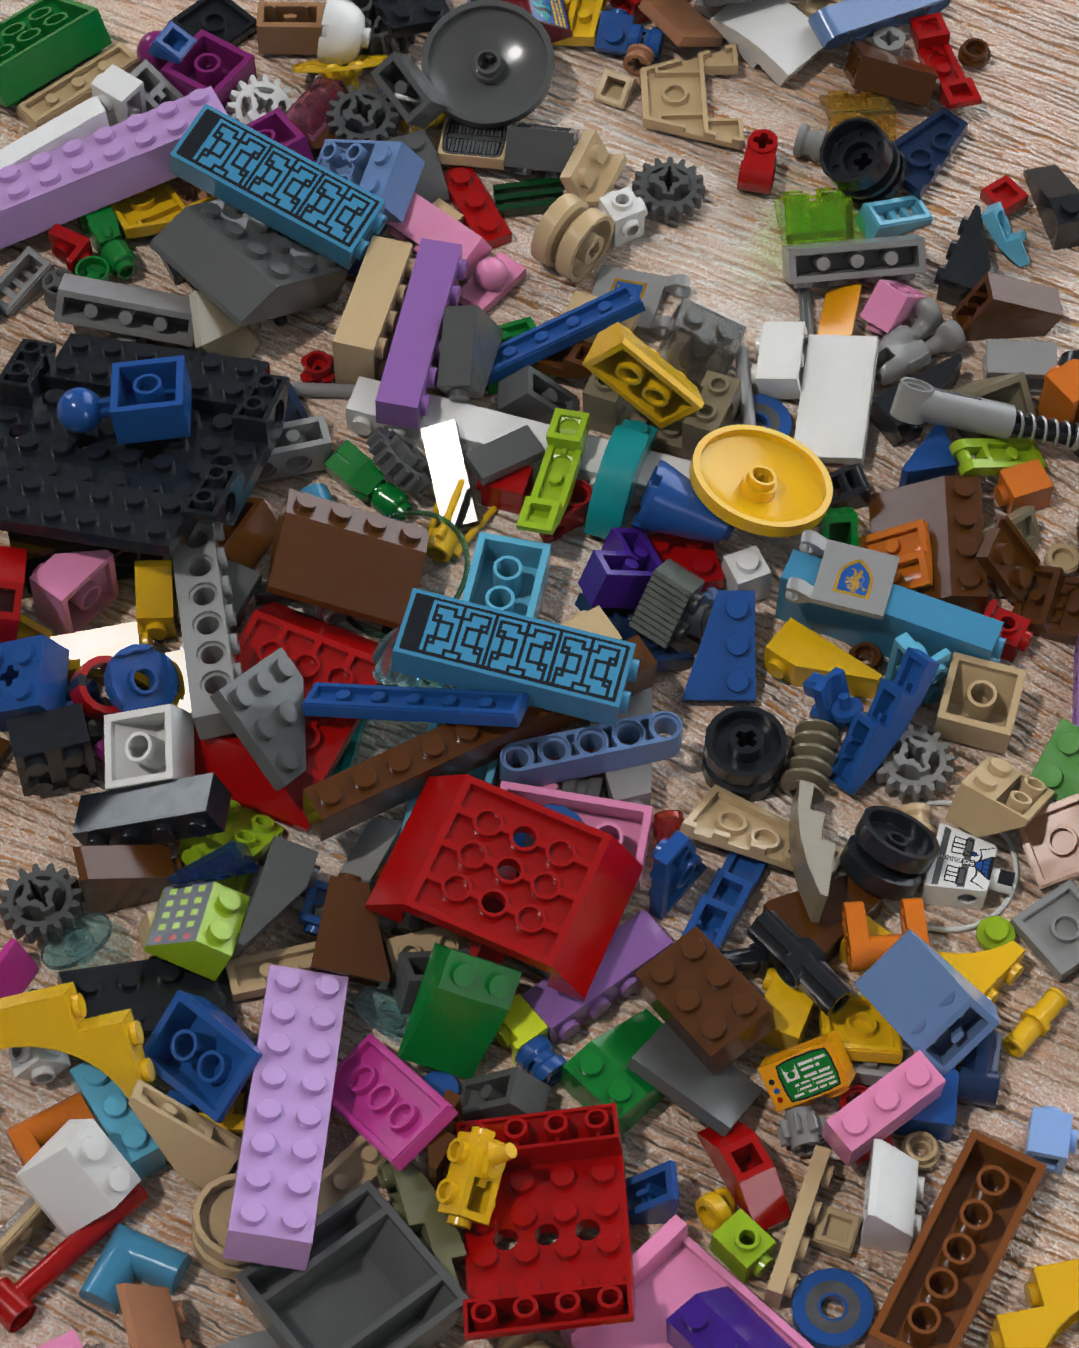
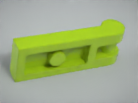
(992, 454)

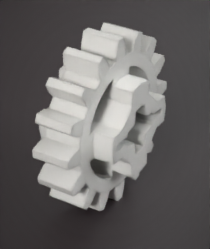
(254, 99)

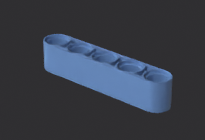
(860, 19)
(606, 739)

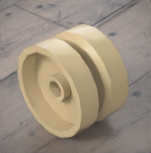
(572, 237)
(210, 1227)

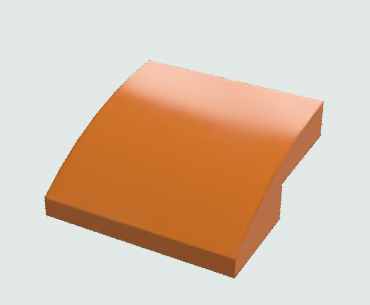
(913, 547)

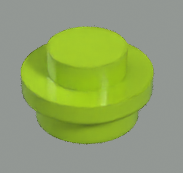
(994, 932)

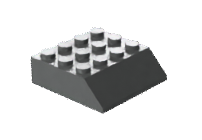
(246, 264)
(362, 1284)

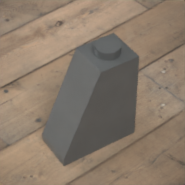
(467, 352)

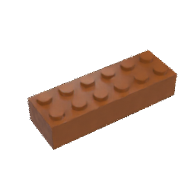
(959, 1248)

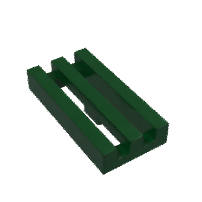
(526, 192)

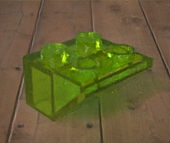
(814, 217)

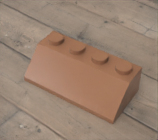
(151, 1316)

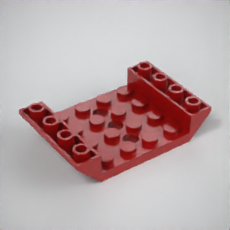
(320, 655)
(554, 912)
(559, 1183)

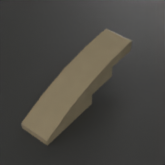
(810, 855)

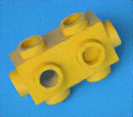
(473, 1177)

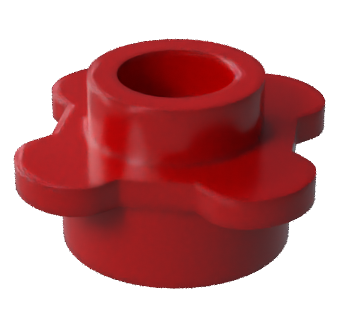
(317, 360)

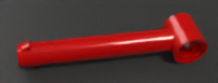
(17, 1298)

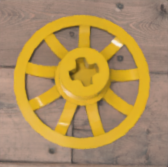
(348, 74)

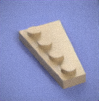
(743, 828)

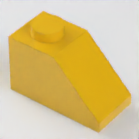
(156, 598)

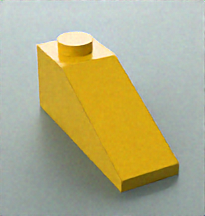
(800, 652)

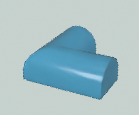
(131, 1257)

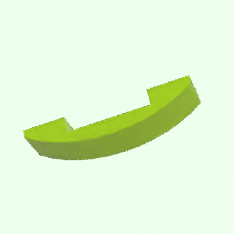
(557, 472)

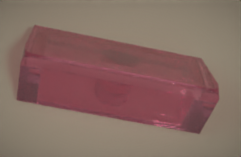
(311, 107)

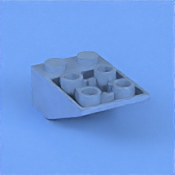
(379, 167)
(928, 1002)

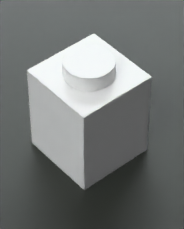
(747, 572)

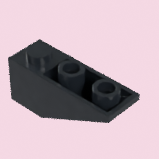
(966, 261)

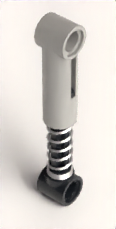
(921, 402)

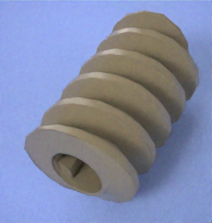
(811, 757)

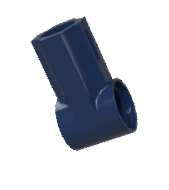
(979, 1073)

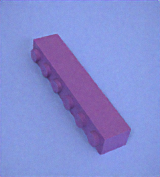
(418, 334)

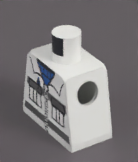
(964, 871)

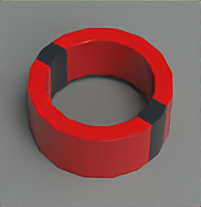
(79, 691)

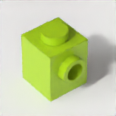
(743, 1246)

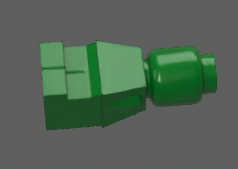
(106, 240)
(365, 481)

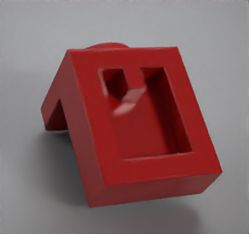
(69, 246)

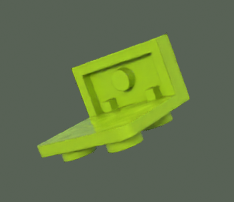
(242, 827)

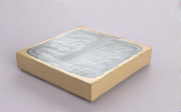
(472, 146)

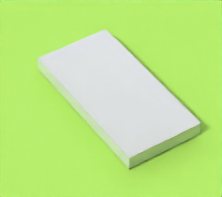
(837, 396)

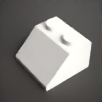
(148, 746)
(77, 1176)
(890, 1199)

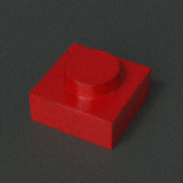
(1007, 192)

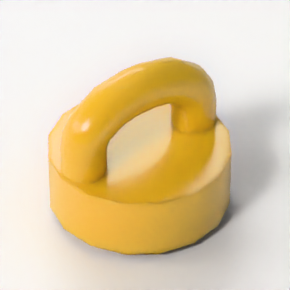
(713, 1209)

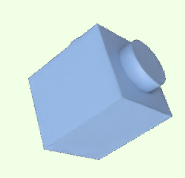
(1050, 1137)

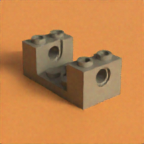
(720, 409)

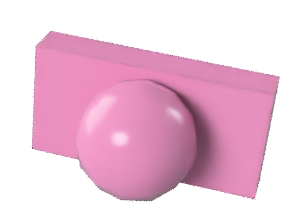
(492, 281)

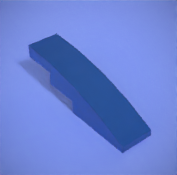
(878, 730)
(727, 898)

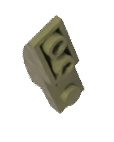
(417, 1205)

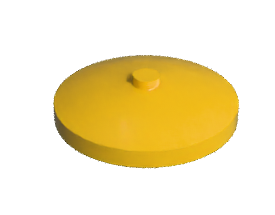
(760, 480)

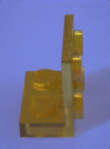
(869, 105)

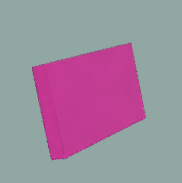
(388, 1102)

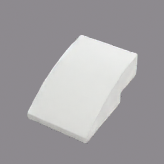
(769, 36)

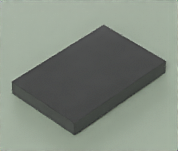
(684, 1079)

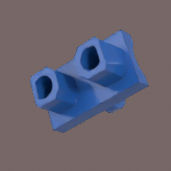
(832, 698)

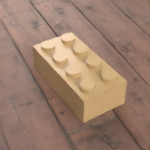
(372, 311)

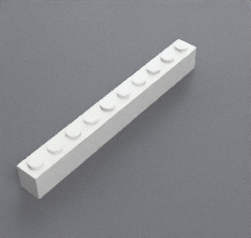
(484, 425)

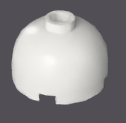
(342, 33)

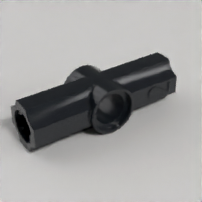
(800, 962)

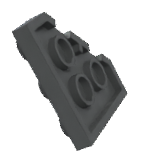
(268, 716)

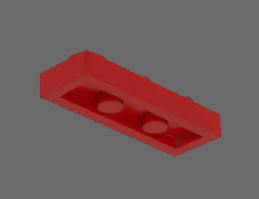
(474, 202)

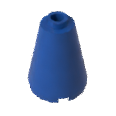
(675, 510)

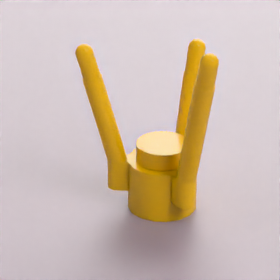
(442, 539)

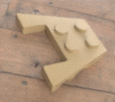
(676, 98)

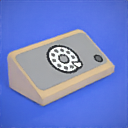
(20, 1230)

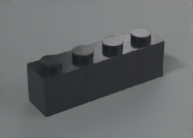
(154, 812)

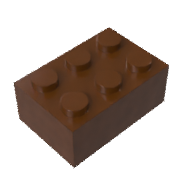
(705, 1000)

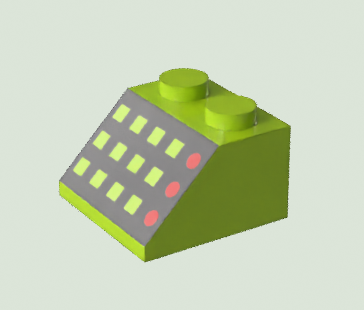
(197, 926)

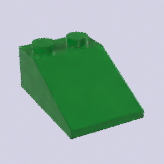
(457, 1011)
(600, 1072)

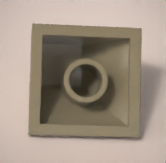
(218, 333)
(1005, 388)

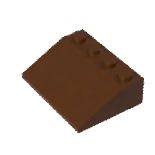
(955, 528)
(346, 559)

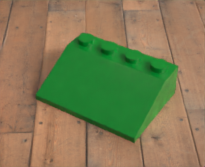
(46, 43)

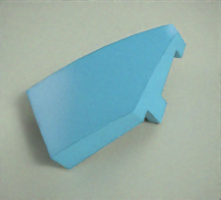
(1001, 231)

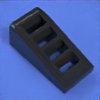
(845, 477)

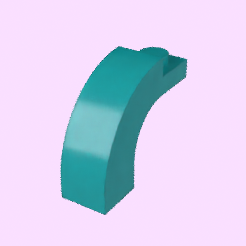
(618, 477)

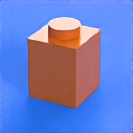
(1023, 486)

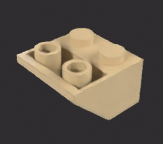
(997, 799)

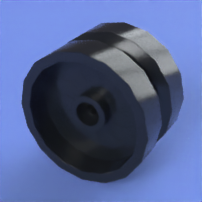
(745, 752)
(889, 853)

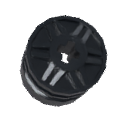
(863, 161)

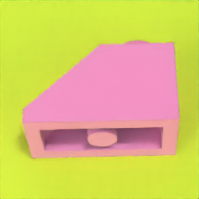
(890, 306)

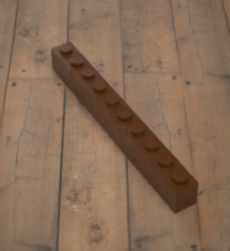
(446, 750)

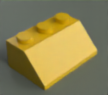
(642, 376)

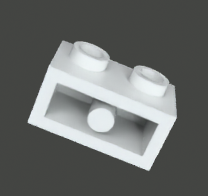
(119, 94)
(780, 359)

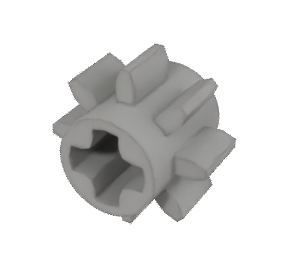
(801, 1130)

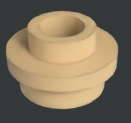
(923, 1141)

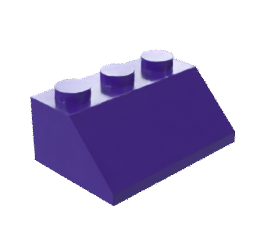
(719, 1321)

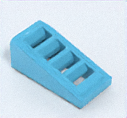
(873, 224)

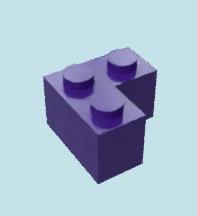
(619, 570)

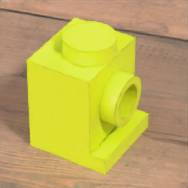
(520, 1026)

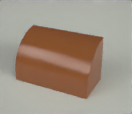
(251, 533)

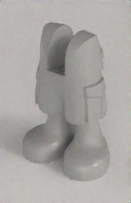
(905, 345)

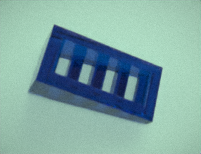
(223, 863)

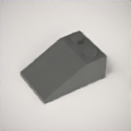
(281, 878)

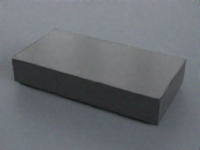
(504, 455)

